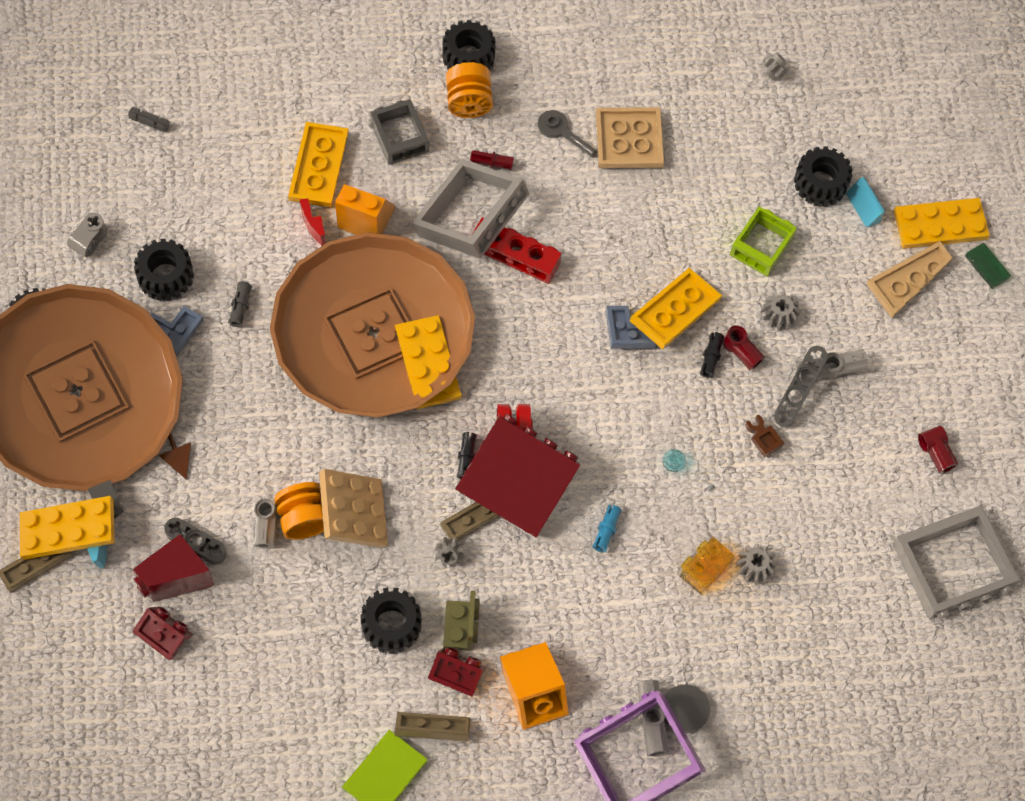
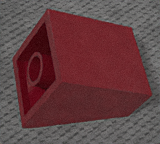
(172, 572)

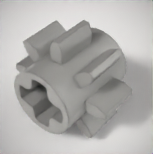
(774, 65)
(449, 545)

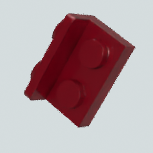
(162, 631)
(456, 671)

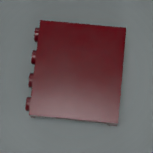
(518, 475)

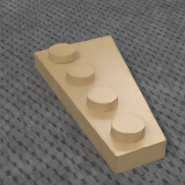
(906, 279)

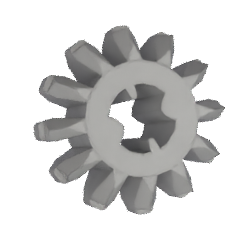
(789, 310)
(757, 555)

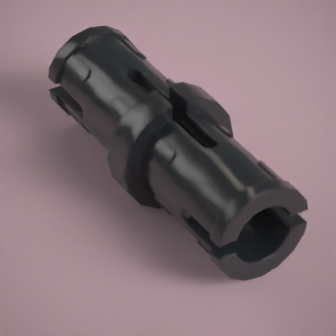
(712, 355)
(467, 452)

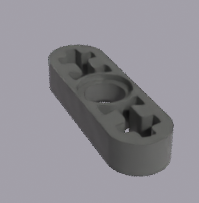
(193, 531)

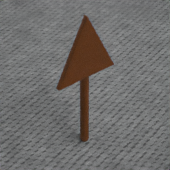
(178, 457)

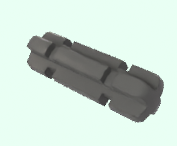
(148, 119)

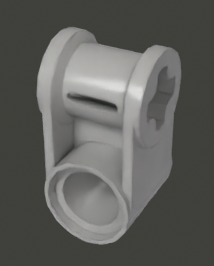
(87, 235)

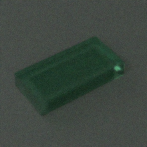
(987, 265)

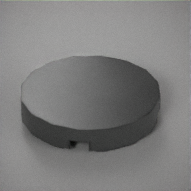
(689, 706)

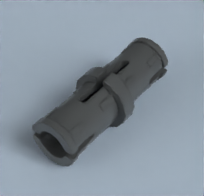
(240, 304)

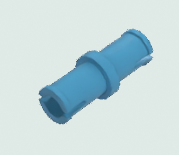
(607, 528)

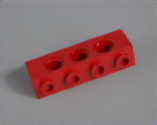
(522, 259)

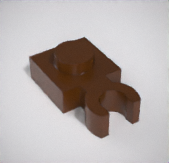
(765, 438)

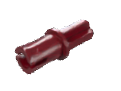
(493, 159)

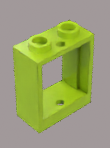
(755, 258)

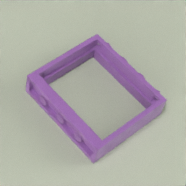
(627, 714)

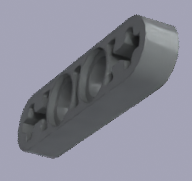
(803, 388)

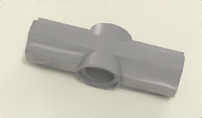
(845, 362)
(655, 732)

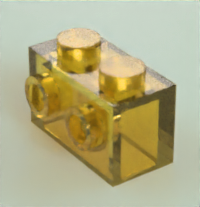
(706, 565)

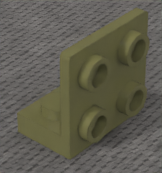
(460, 626)

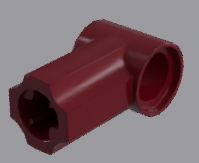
(744, 348)
(936, 444)

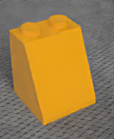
(362, 211)
(535, 685)

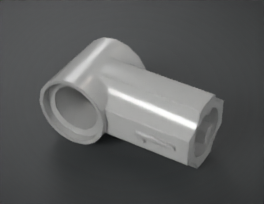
(265, 525)

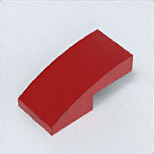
(313, 224)

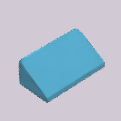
(865, 203)

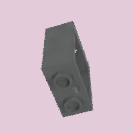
(405, 149)

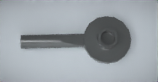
(554, 124)

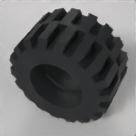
(468, 35)
(828, 162)
(159, 254)
(386, 602)

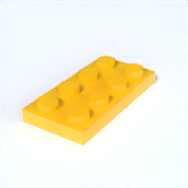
(318, 164)
(941, 221)
(675, 308)
(425, 358)
(67, 527)

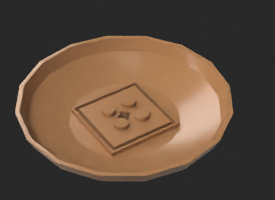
(361, 286)
(126, 379)

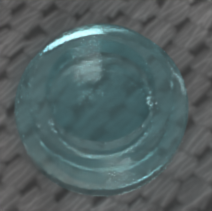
(673, 460)

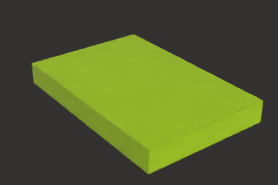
(385, 770)

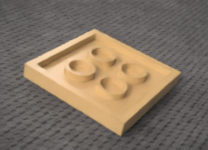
(629, 137)
(353, 508)

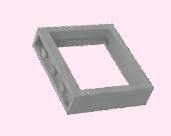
(492, 223)
(963, 602)

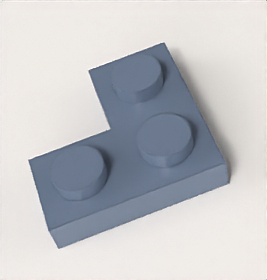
(181, 328)
(623, 333)

